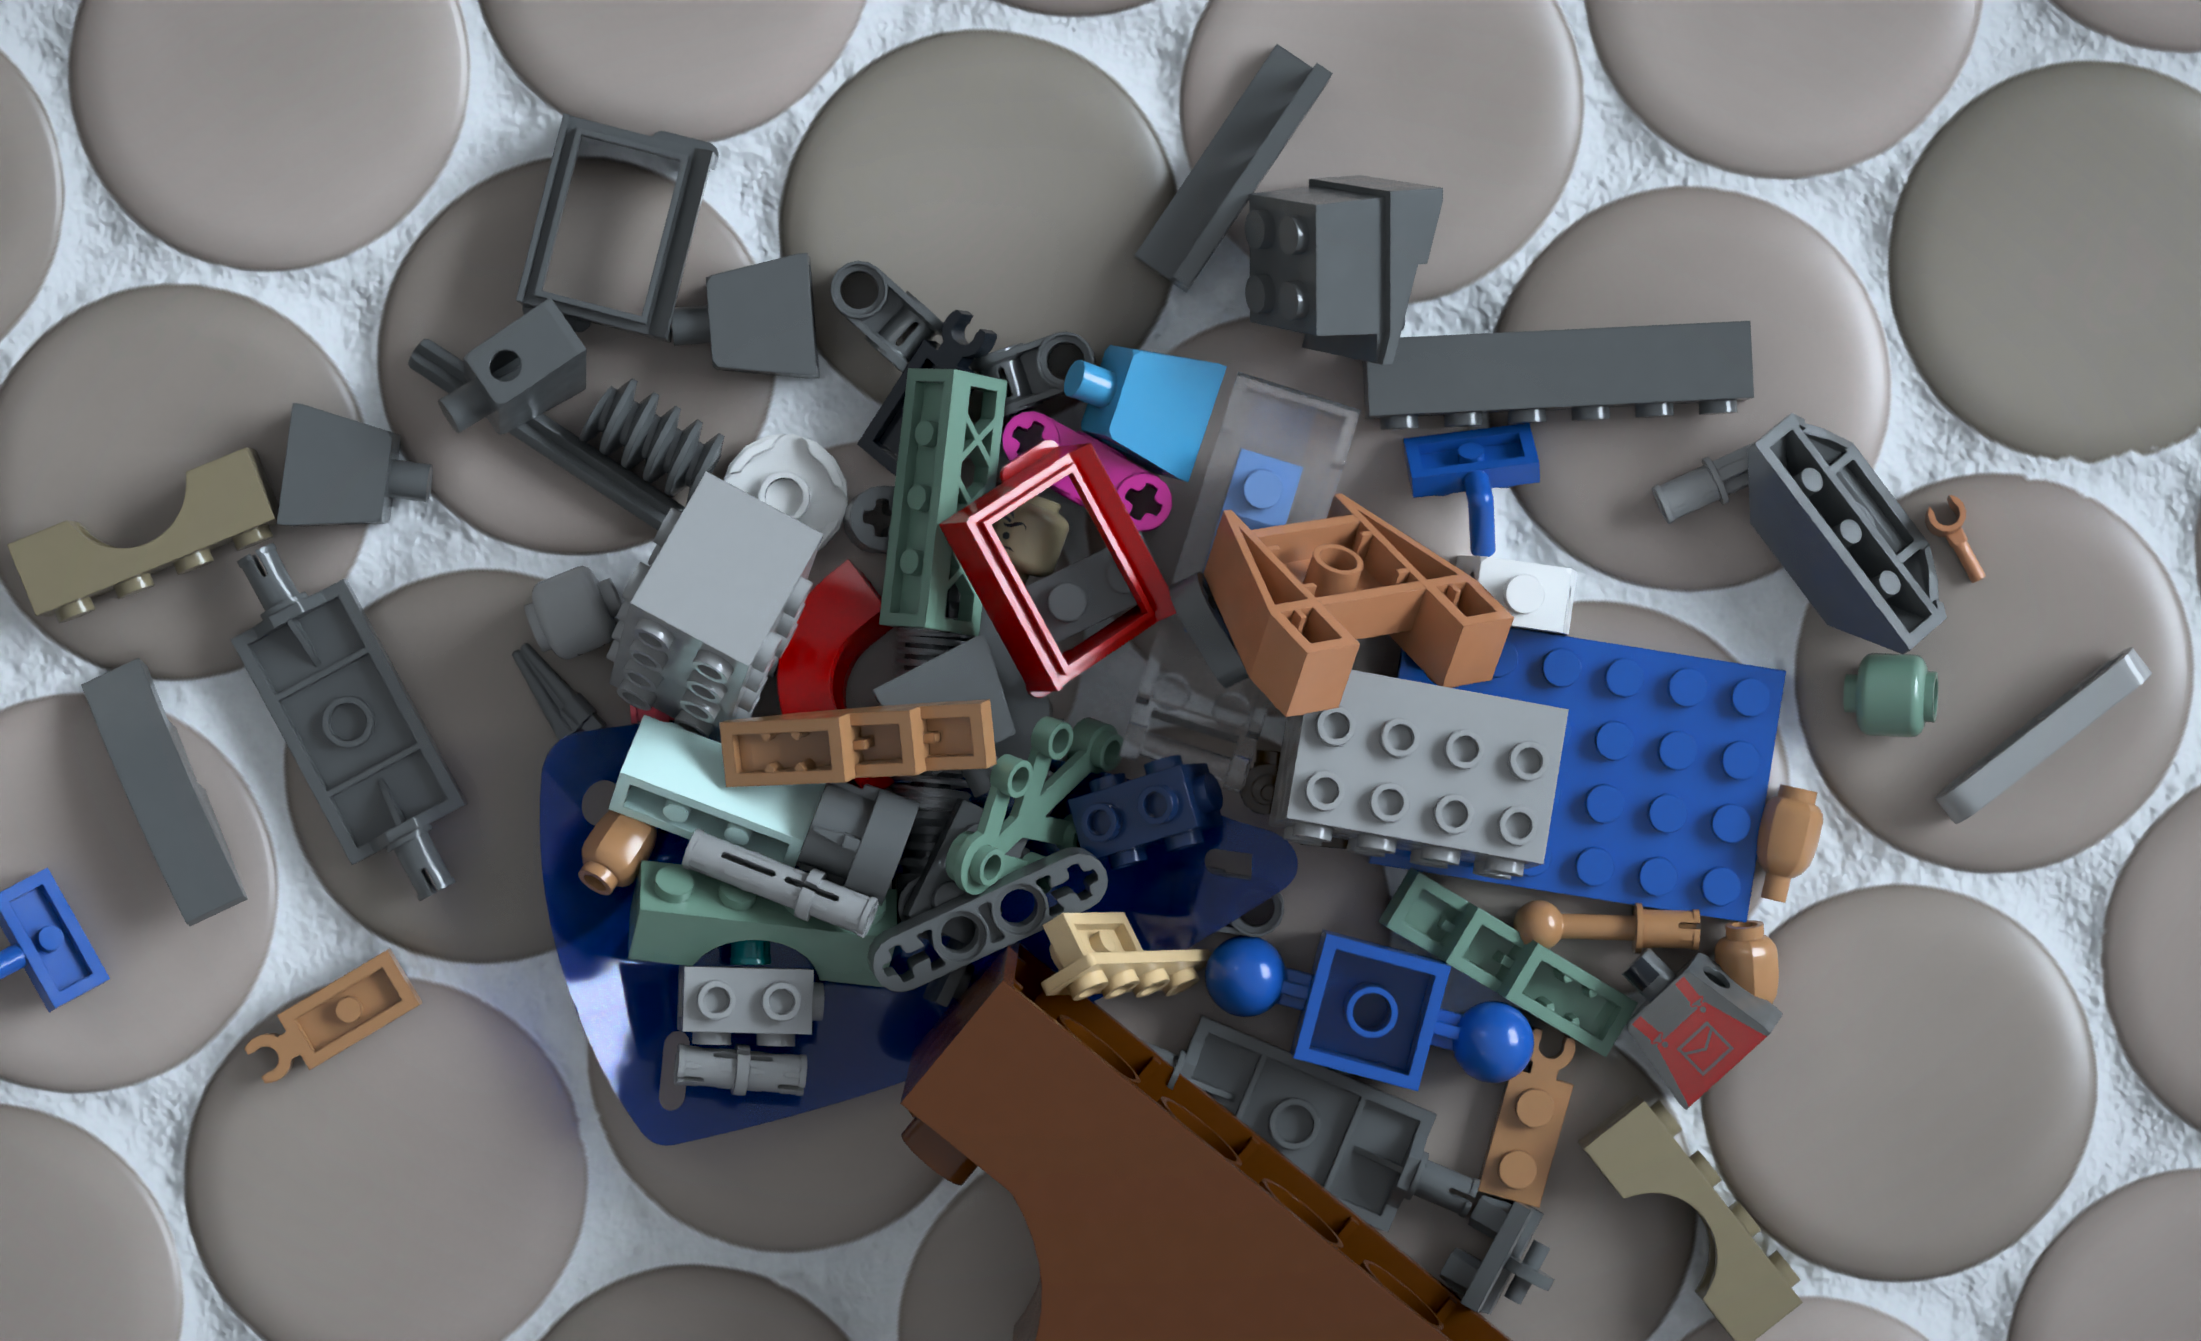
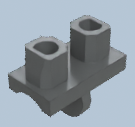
(1485, 1280)

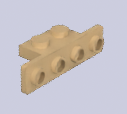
(1104, 956)

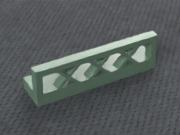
(929, 490)

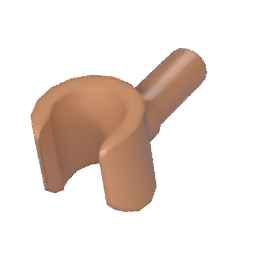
(1956, 538)

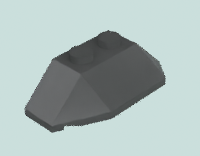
(1842, 535)

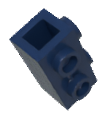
(1161, 808)

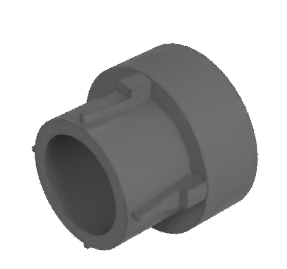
(858, 837)

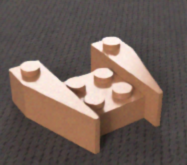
(1315, 587)

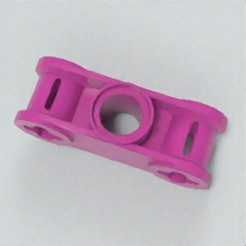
(1122, 472)

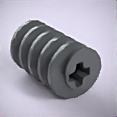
(652, 439)

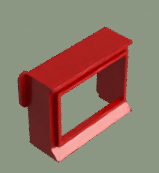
(1002, 589)

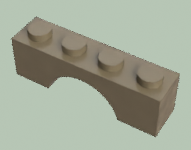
(221, 505)
(1740, 1282)

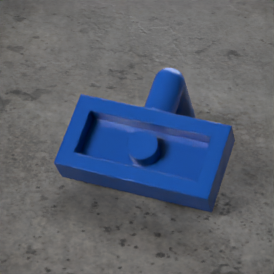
(1473, 464)
(47, 941)

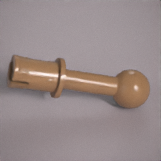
(1645, 927)

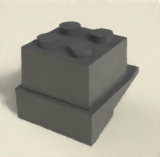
(1340, 260)

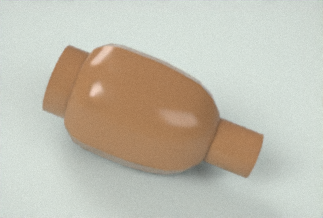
(1787, 838)
(615, 852)
(1749, 958)

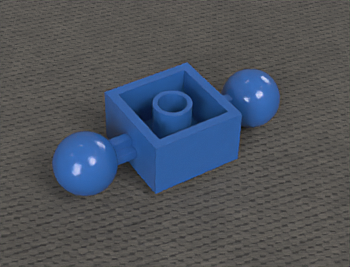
(1369, 1009)

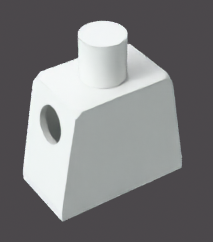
(1533, 593)

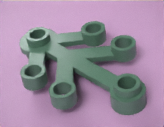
(980, 857)

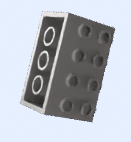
(712, 608)
(1423, 775)

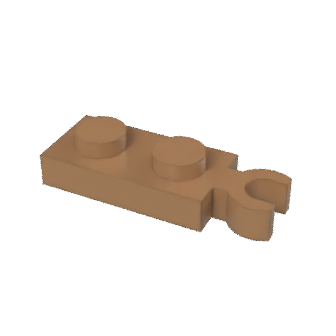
(339, 1015)
(1528, 1127)

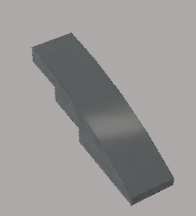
(164, 792)

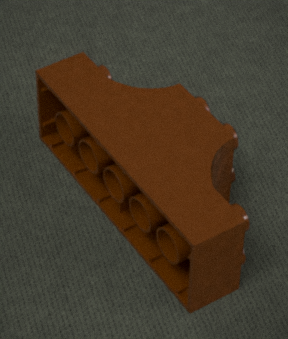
(1147, 1198)

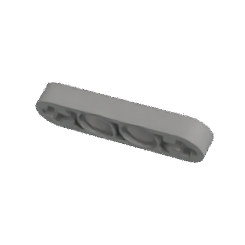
(2043, 735)

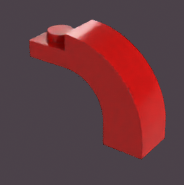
(829, 639)

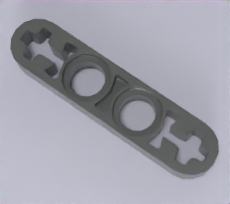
(984, 909)

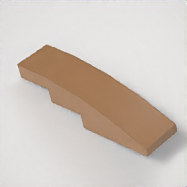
(858, 743)

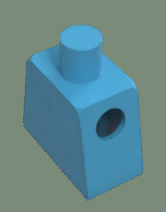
(1147, 405)

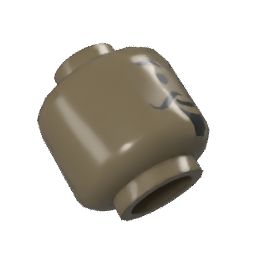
(1033, 537)

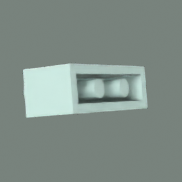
(680, 786)

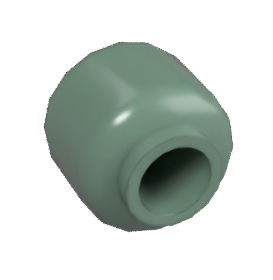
(1892, 695)

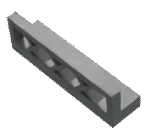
(1232, 167)

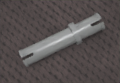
(802, 891)

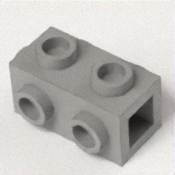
(748, 1000)

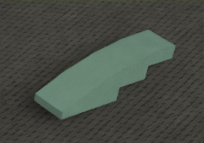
(1501, 961)

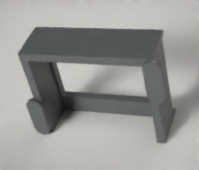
(696, 161)

